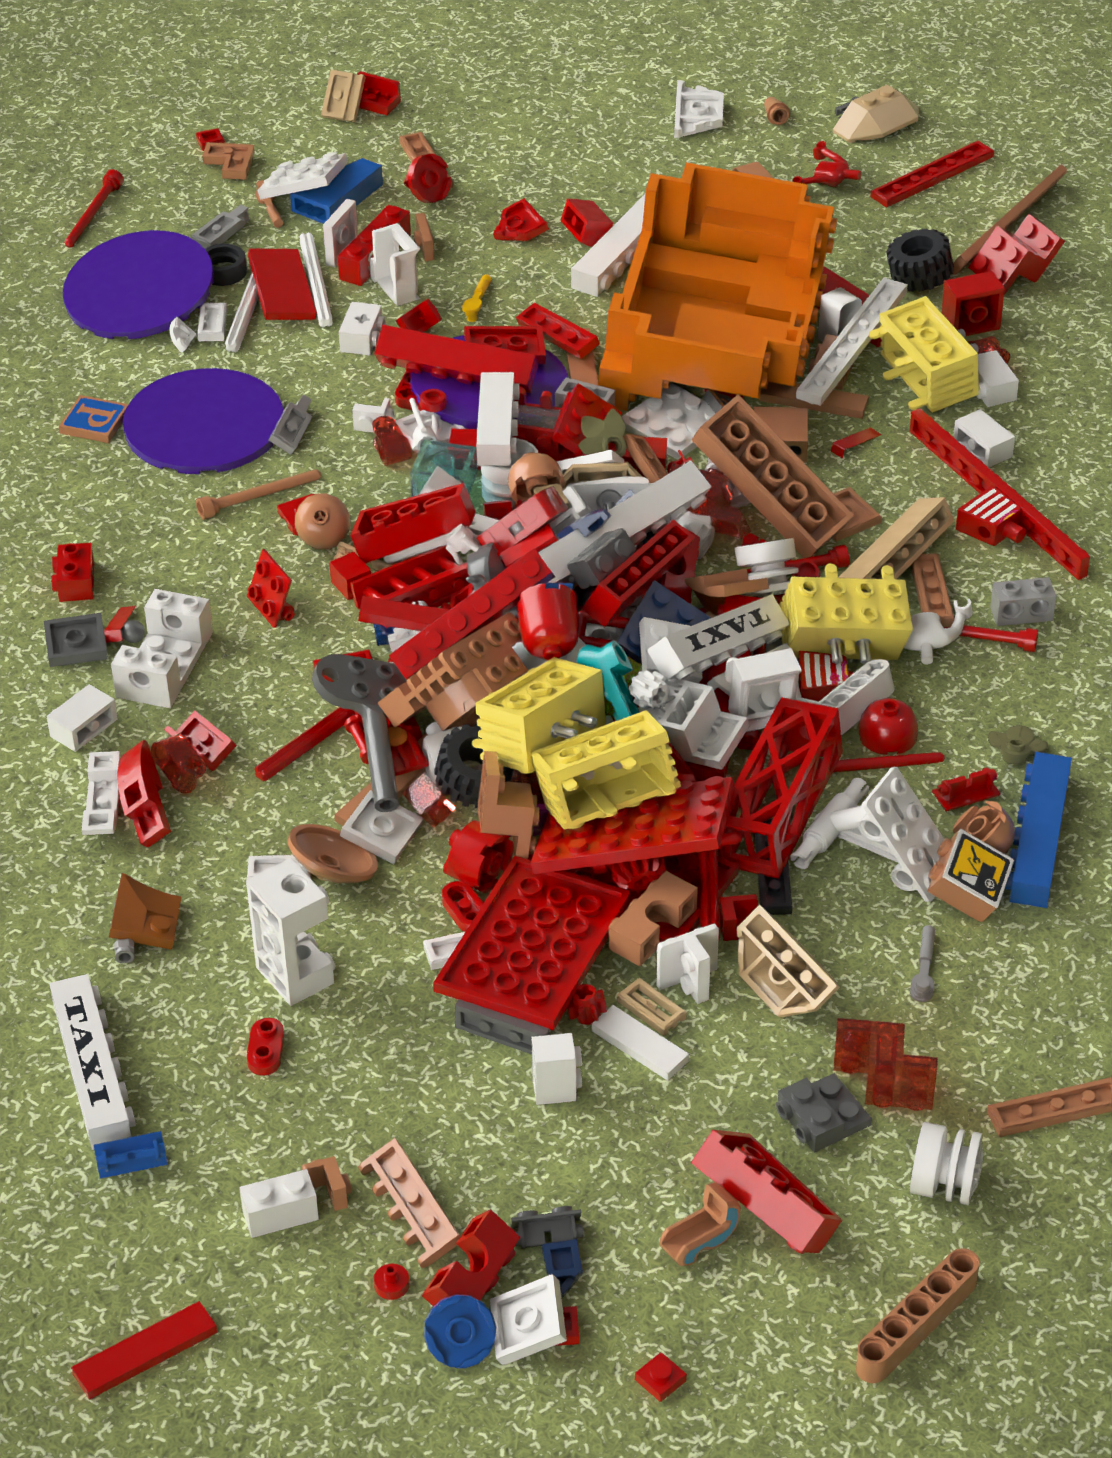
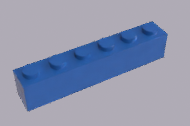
(1040, 829)

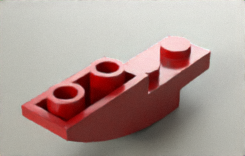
(139, 794)

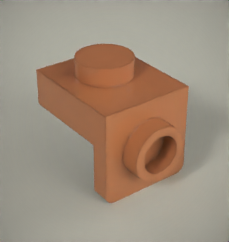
(327, 1173)

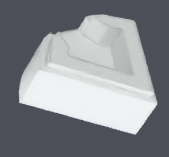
(181, 334)

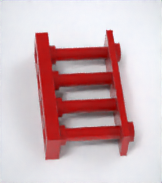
(425, 578)

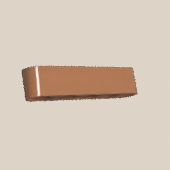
(953, 1279)

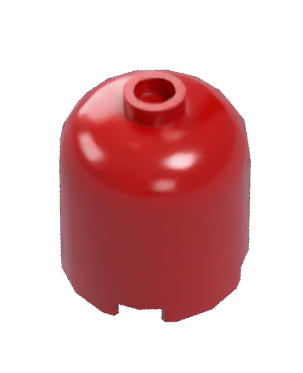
(548, 621)

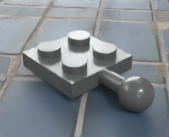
(83, 638)

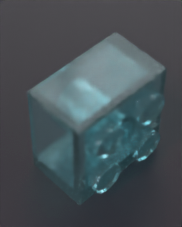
(455, 459)

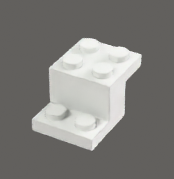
(697, 725)

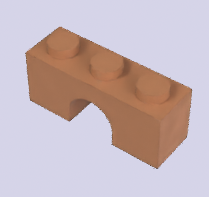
(635, 931)

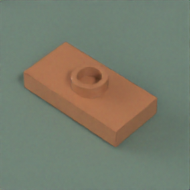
(424, 237)

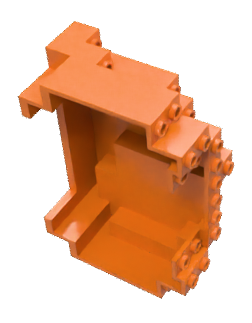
(718, 286)

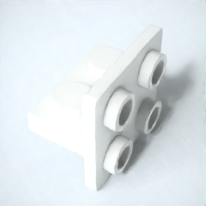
(689, 961)

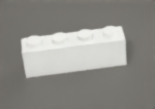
(496, 419)

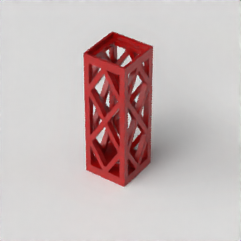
(816, 740)

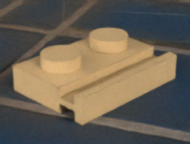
(343, 96)

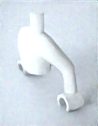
(930, 634)

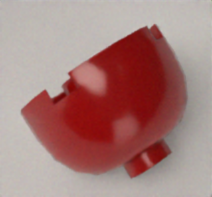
(888, 727)

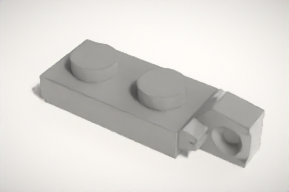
(222, 227)
(291, 425)

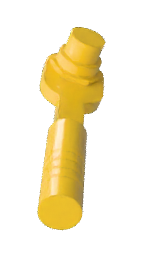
(473, 305)

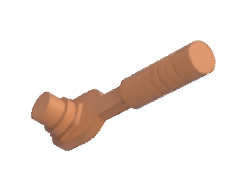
(271, 208)

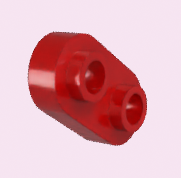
(467, 907)
(265, 1043)

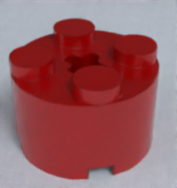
(477, 856)

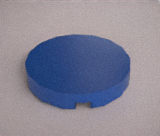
(460, 1331)

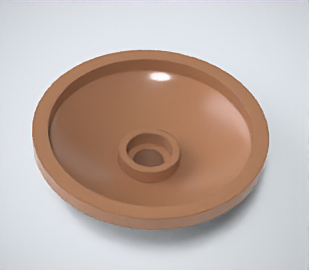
(330, 855)

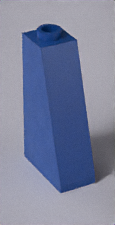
(353, 182)

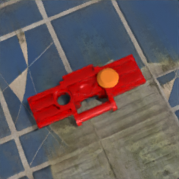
(403, 739)

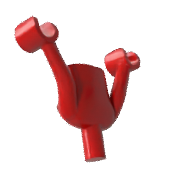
(829, 172)

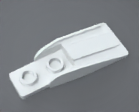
(611, 489)

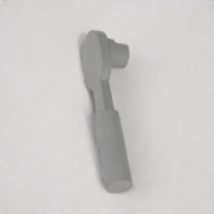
(922, 984)

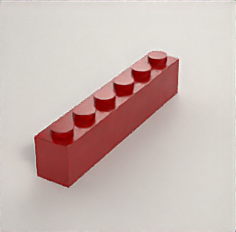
(451, 357)
(638, 573)
(472, 613)

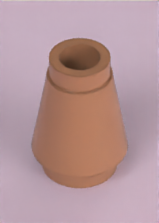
(776, 111)

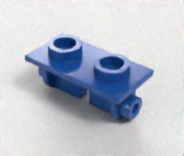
(130, 1154)

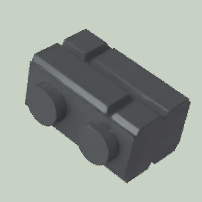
(601, 558)

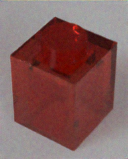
(429, 800)

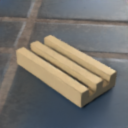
(647, 1009)

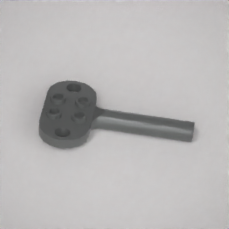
(360, 686)

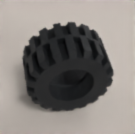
(920, 259)
(453, 775)

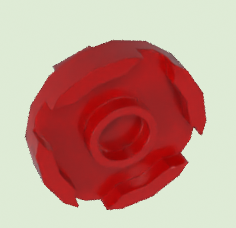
(428, 178)

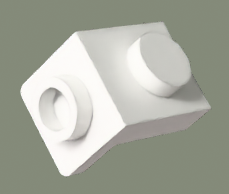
(365, 415)

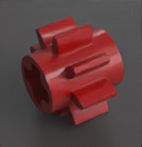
(587, 1004)

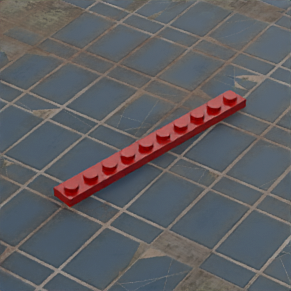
(980, 477)

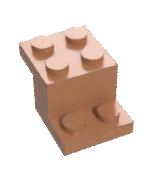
(507, 807)

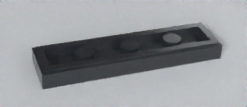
(773, 892)

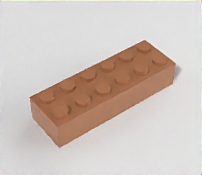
(772, 477)

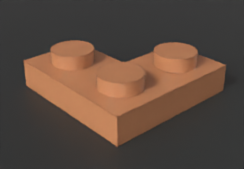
(234, 158)

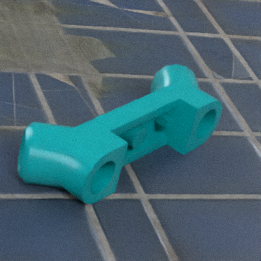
(614, 665)

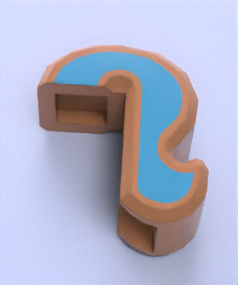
(703, 1228)

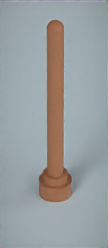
(209, 506)

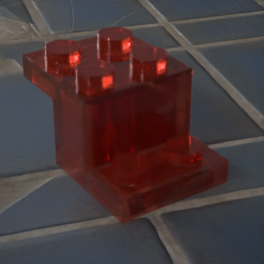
(724, 518)
(891, 1075)

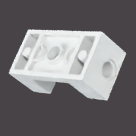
(175, 639)
(281, 908)

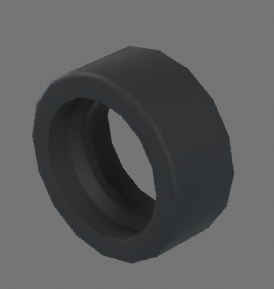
(227, 253)

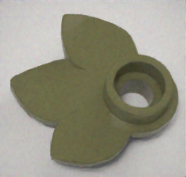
(600, 433)
(1016, 744)

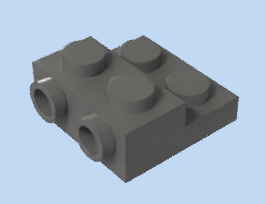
(821, 1111)

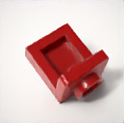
(420, 317)

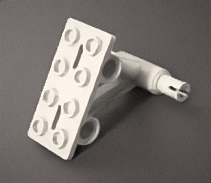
(886, 823)

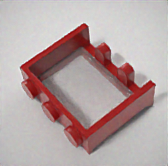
(539, 422)

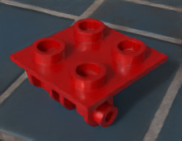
(270, 589)

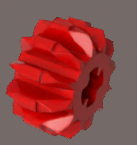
(637, 874)

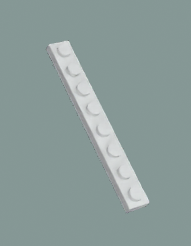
(850, 342)

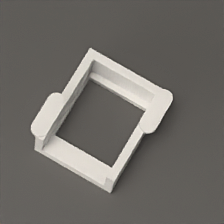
(394, 269)
(757, 671)

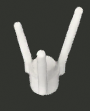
(423, 431)
(462, 540)

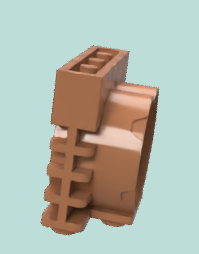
(460, 676)

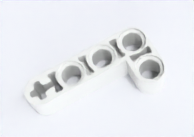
(858, 691)

